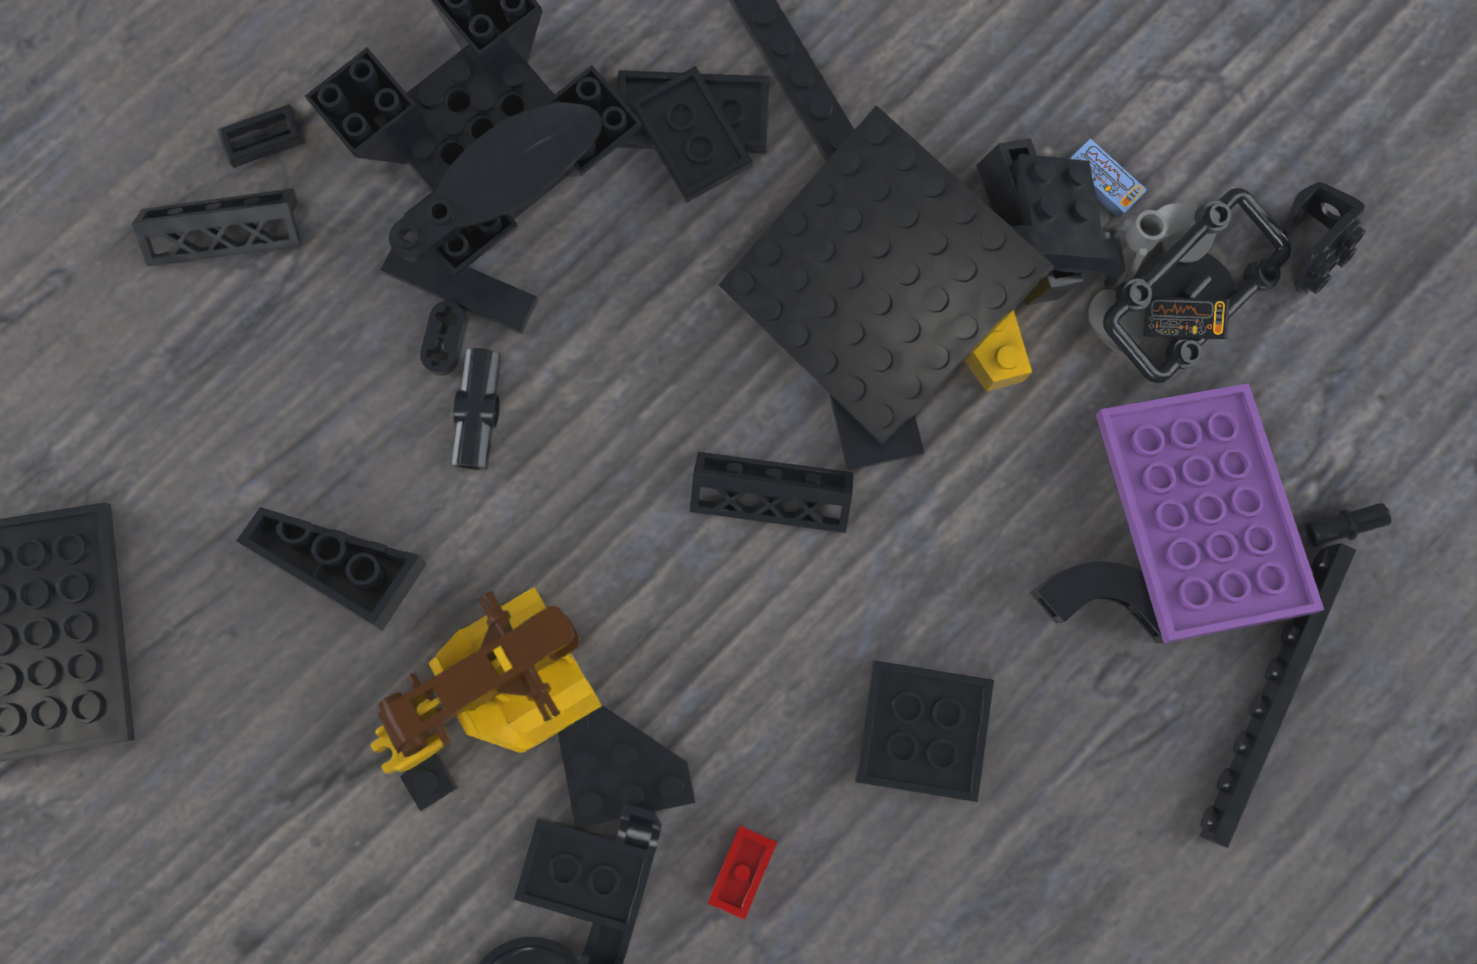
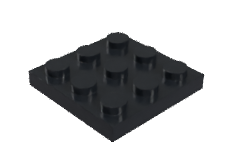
(924, 731)

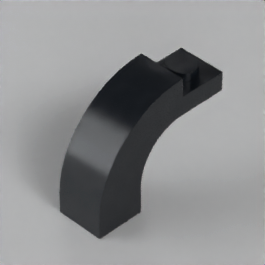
(1076, 586)

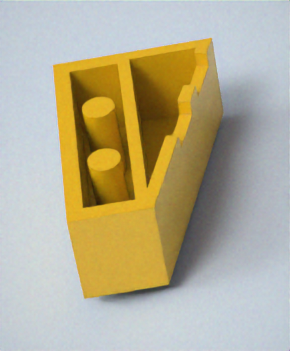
(1001, 357)

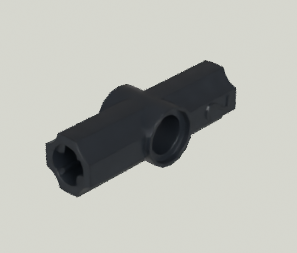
(476, 409)

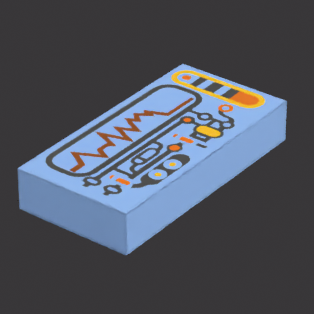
(1111, 182)

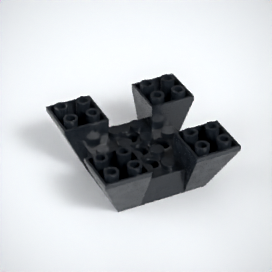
(490, 78)

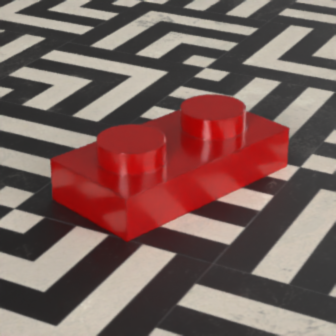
(742, 872)

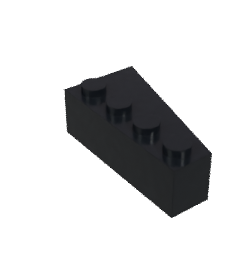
(348, 570)

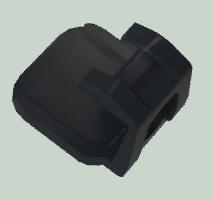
(1338, 243)

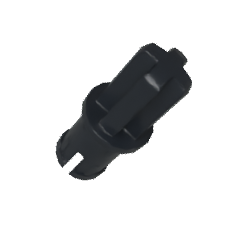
(1348, 524)

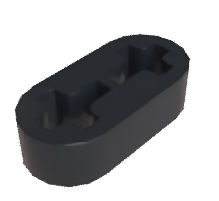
(435, 336)

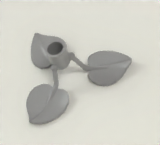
(1142, 235)

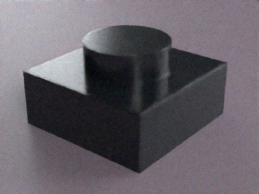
(428, 782)

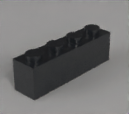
(1001, 188)

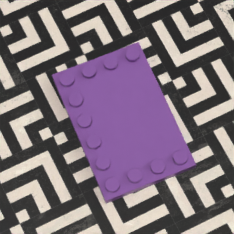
(1208, 513)

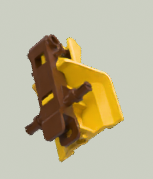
(502, 678)

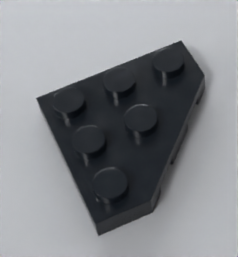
(618, 764)

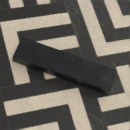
(469, 289)

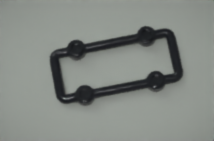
(1137, 293)

